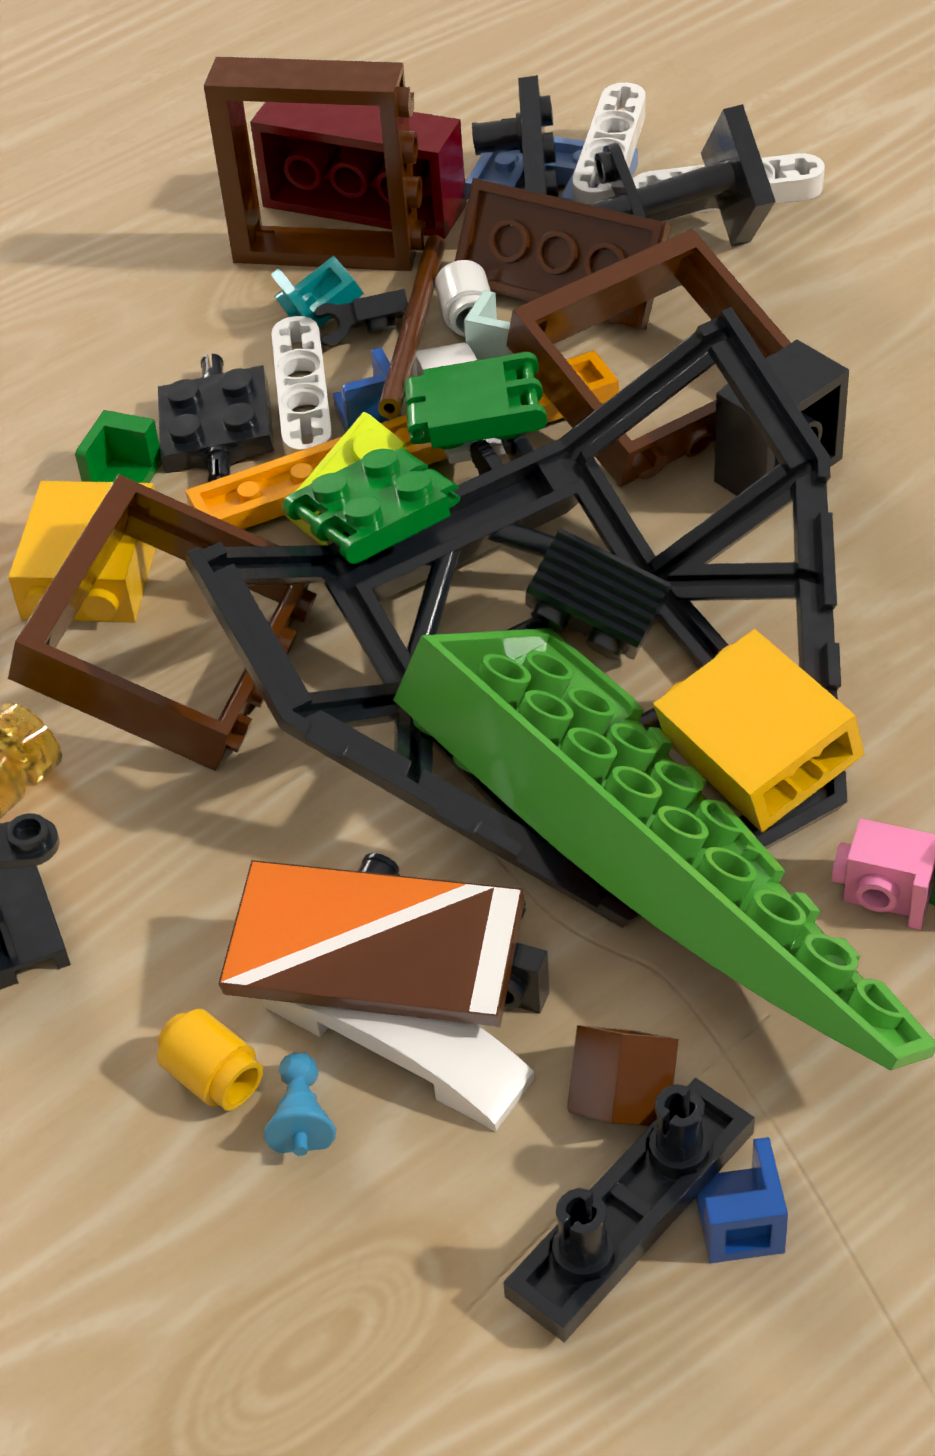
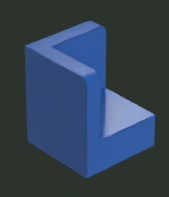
(363, 394)
(745, 1210)

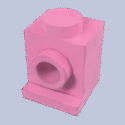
(887, 869)

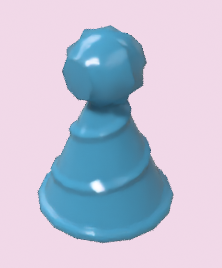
(299, 1119)

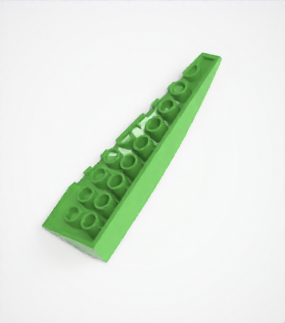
(608, 796)

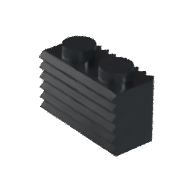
(595, 596)

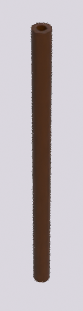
(411, 328)

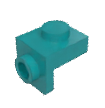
(324, 285)

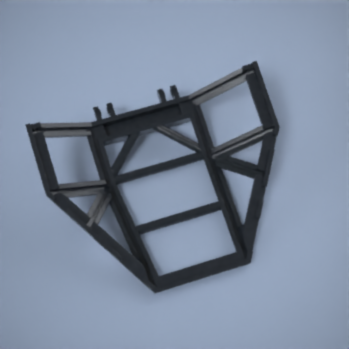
(504, 510)

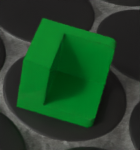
(119, 446)

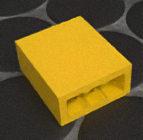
(52, 530)
(759, 729)

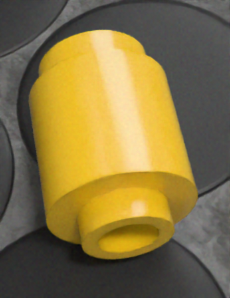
(209, 1059)

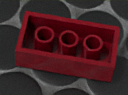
(333, 164)

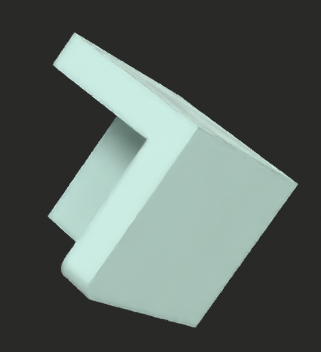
(483, 331)

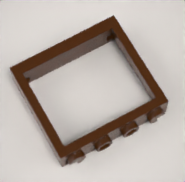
(314, 82)
(614, 290)
(174, 529)

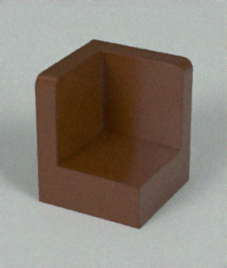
(620, 1074)

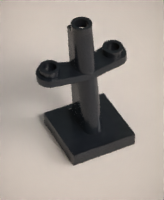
(730, 181)
(26, 917)

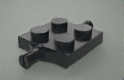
(215, 419)

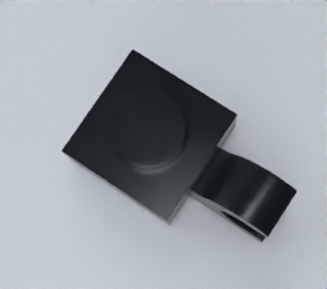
(375, 312)

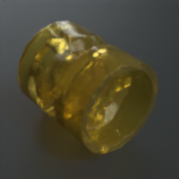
(26, 753)

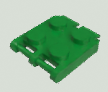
(475, 401)
(374, 501)

